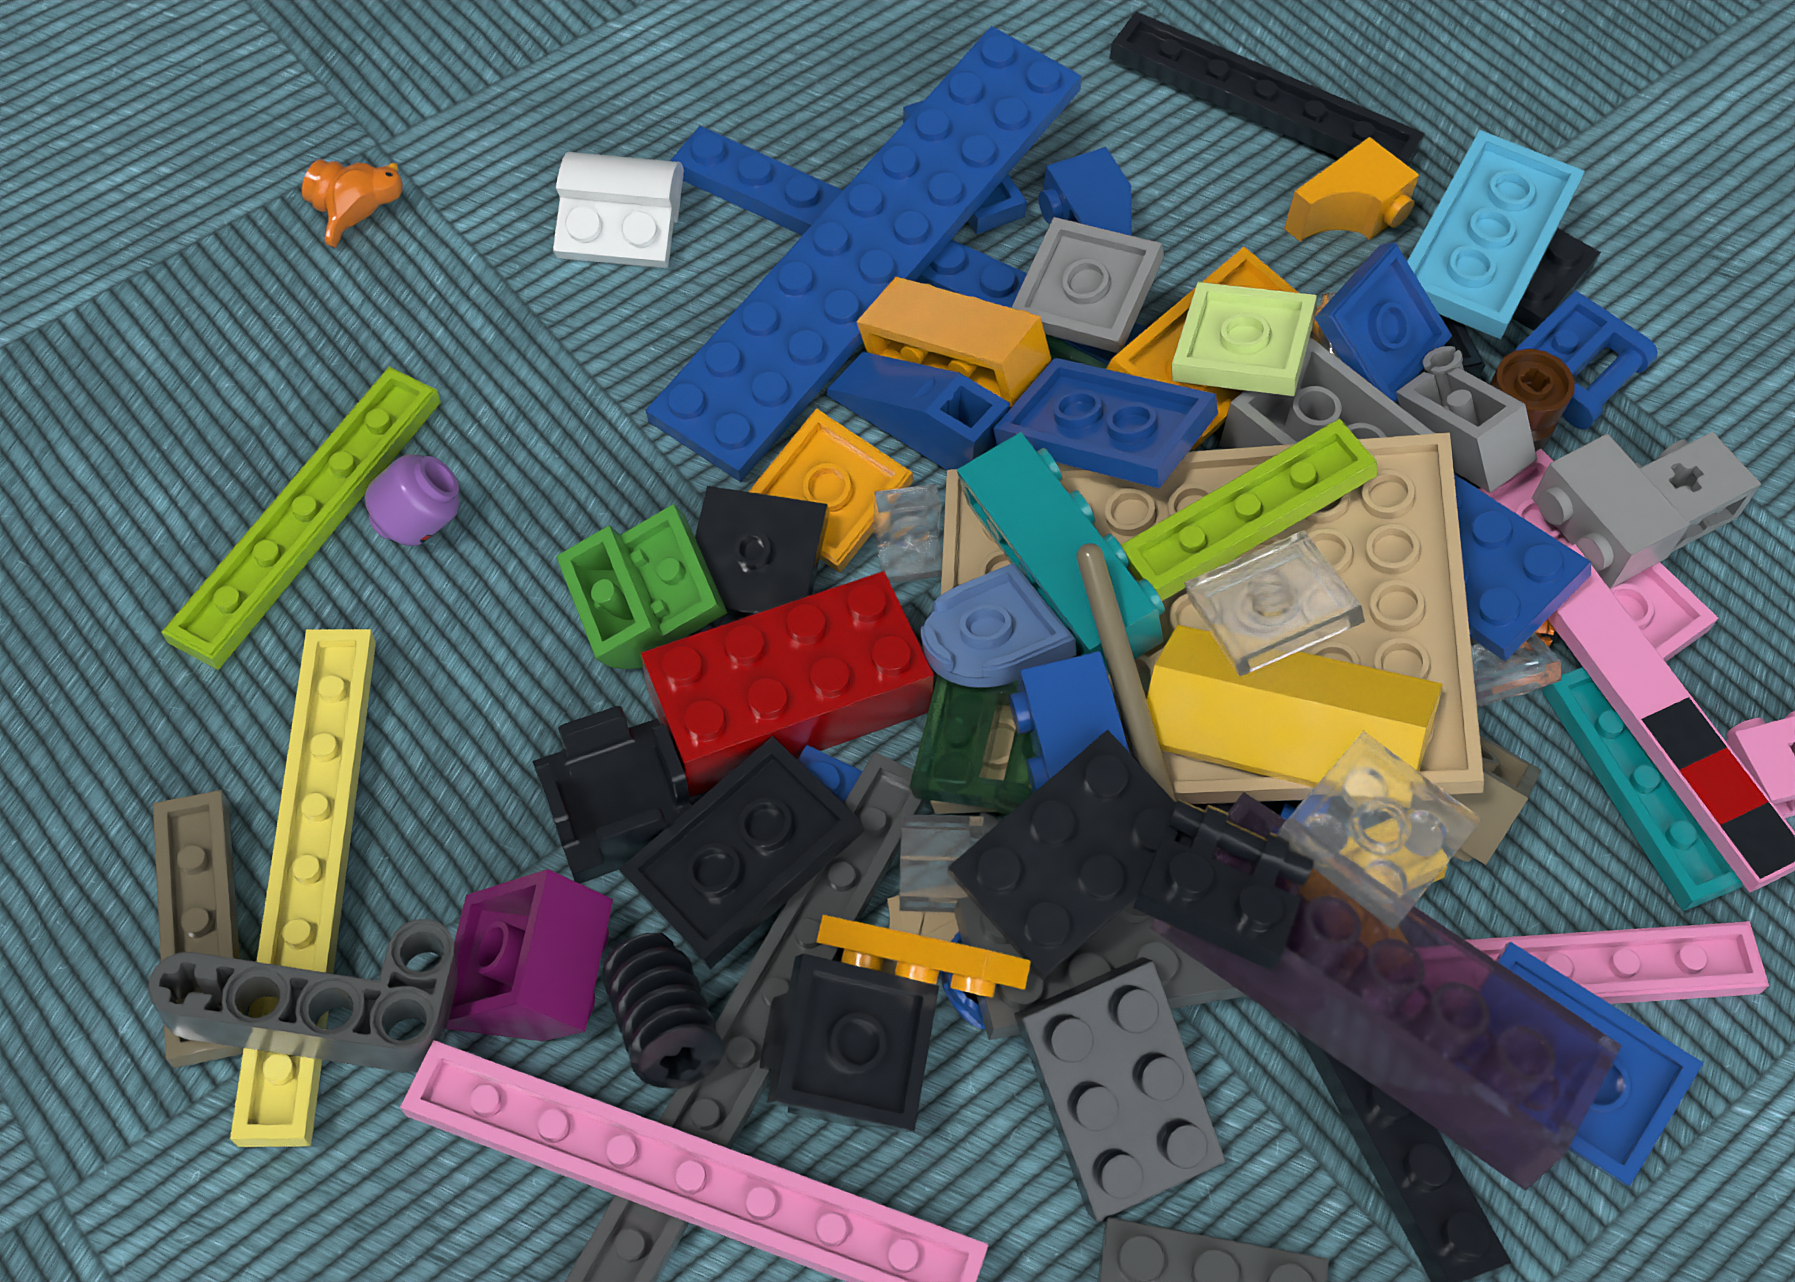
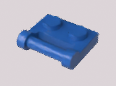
(1576, 336)

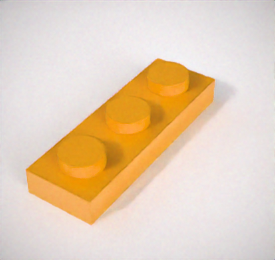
(922, 957)

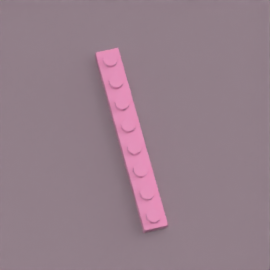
(684, 1174)

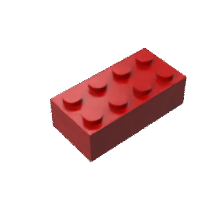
(794, 673)

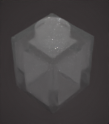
(927, 850)

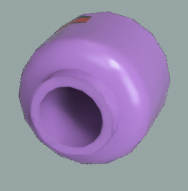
(412, 499)

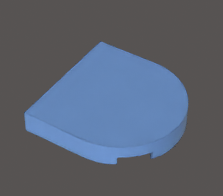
(993, 630)

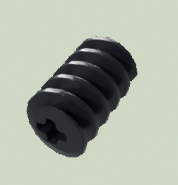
(661, 1012)

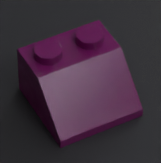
(529, 957)

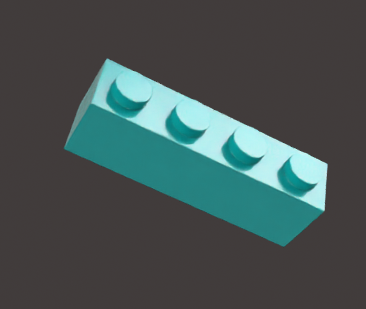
(1040, 531)

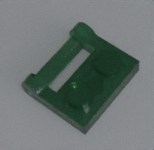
(959, 748)

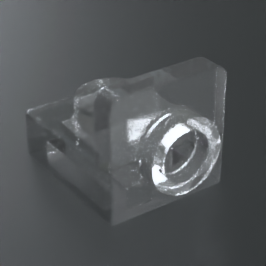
(908, 532)

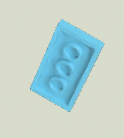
(1492, 231)

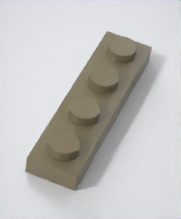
(195, 896)

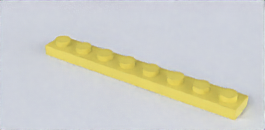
(307, 872)

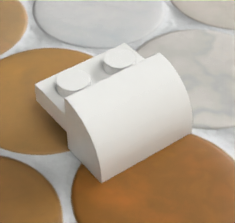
(617, 209)

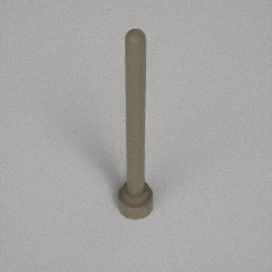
(1122, 664)

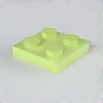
(1244, 338)

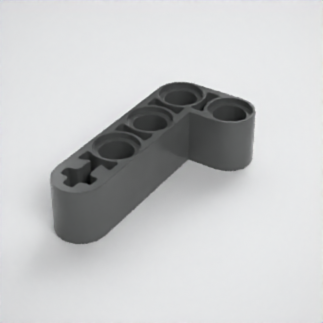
(308, 995)

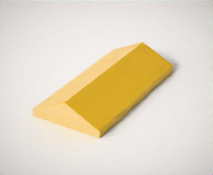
(1286, 716)

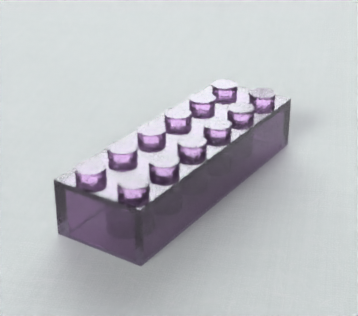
(1423, 1019)

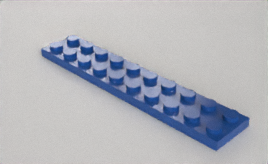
(882, 226)

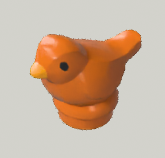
(349, 192)

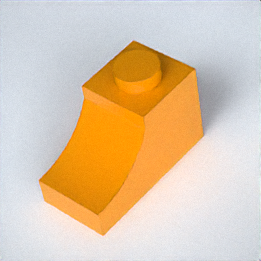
(1354, 194)

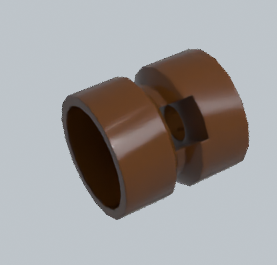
(1541, 384)

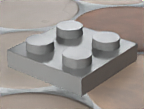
(1089, 283)

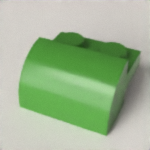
(640, 587)

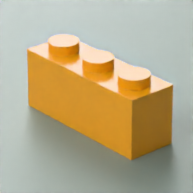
(957, 333)

